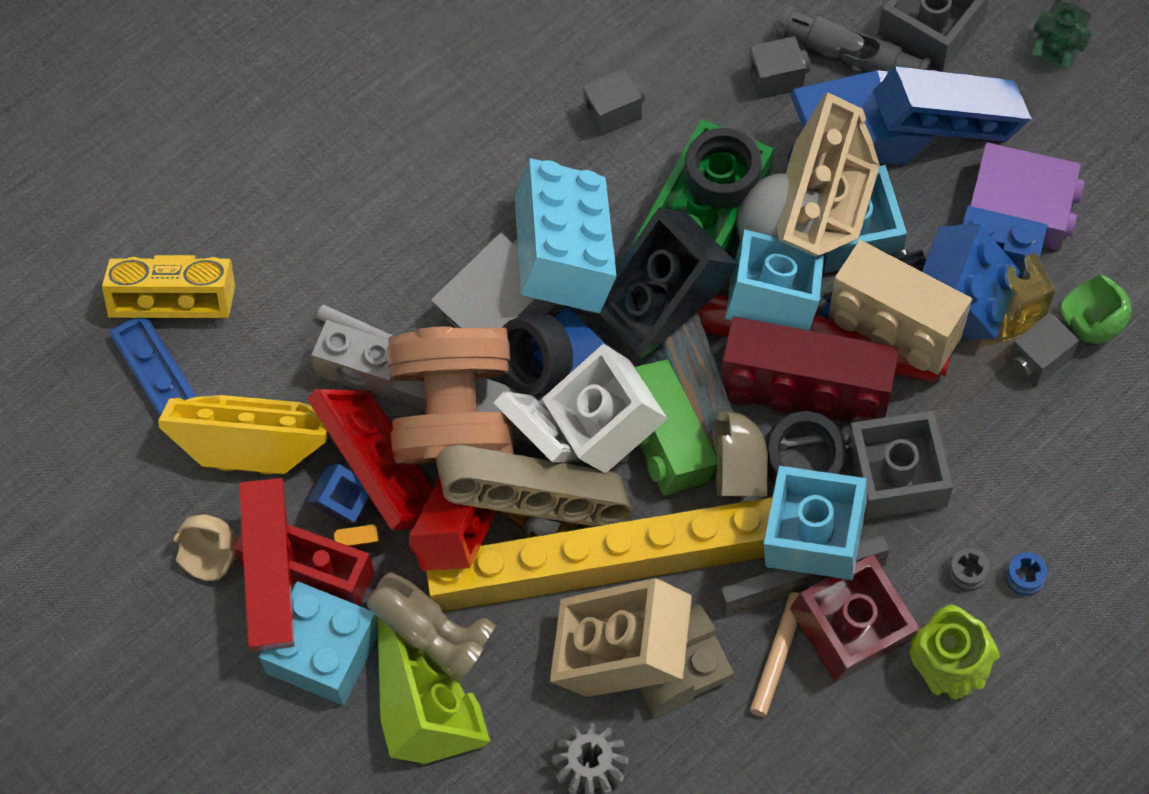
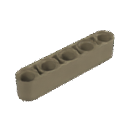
(532, 486)

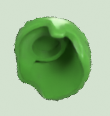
(1097, 310)

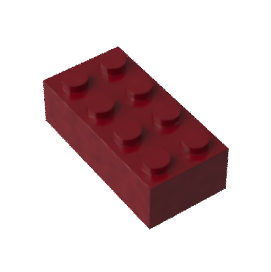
(807, 371)

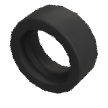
(721, 141)
(555, 350)
(812, 421)

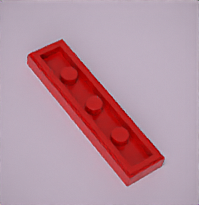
(266, 565)

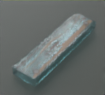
(697, 371)

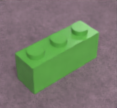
(678, 449)

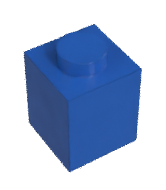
(339, 494)

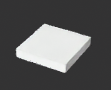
(537, 425)

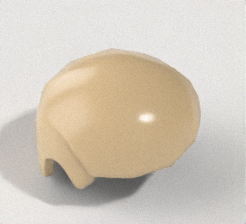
(205, 547)

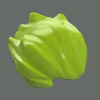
(953, 652)

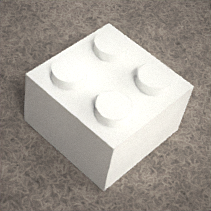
(604, 408)

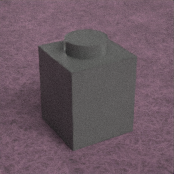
(778, 67)
(613, 101)
(1042, 349)

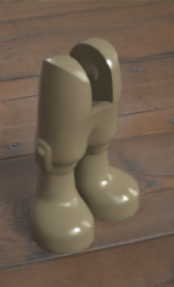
(426, 627)

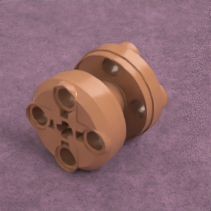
(449, 364)

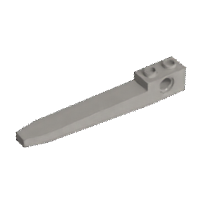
(361, 363)

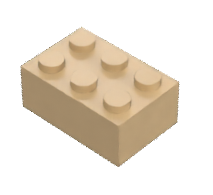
(899, 307)
(621, 638)

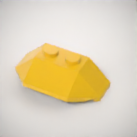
(243, 432)

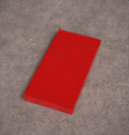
(364, 439)

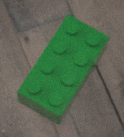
(717, 168)

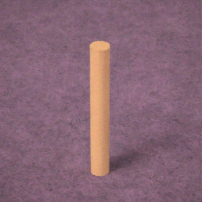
(775, 660)

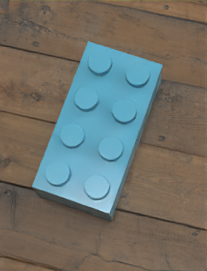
(564, 236)

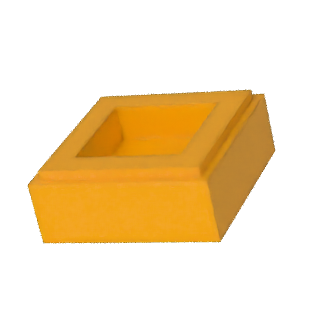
(358, 535)

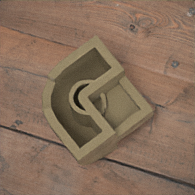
(740, 455)
(703, 668)

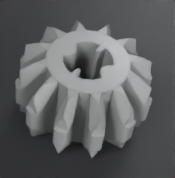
(571, 760)

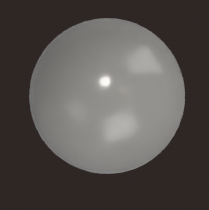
(765, 204)

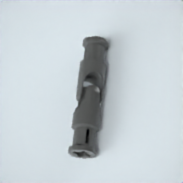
(837, 42)

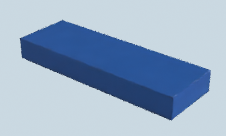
(151, 362)

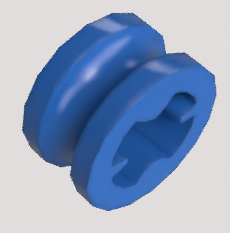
(1033, 562)

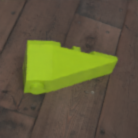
(421, 707)

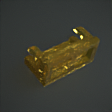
(1029, 299)

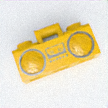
(168, 287)

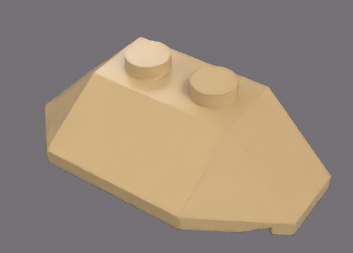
(842, 163)

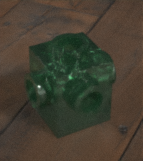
(1062, 32)

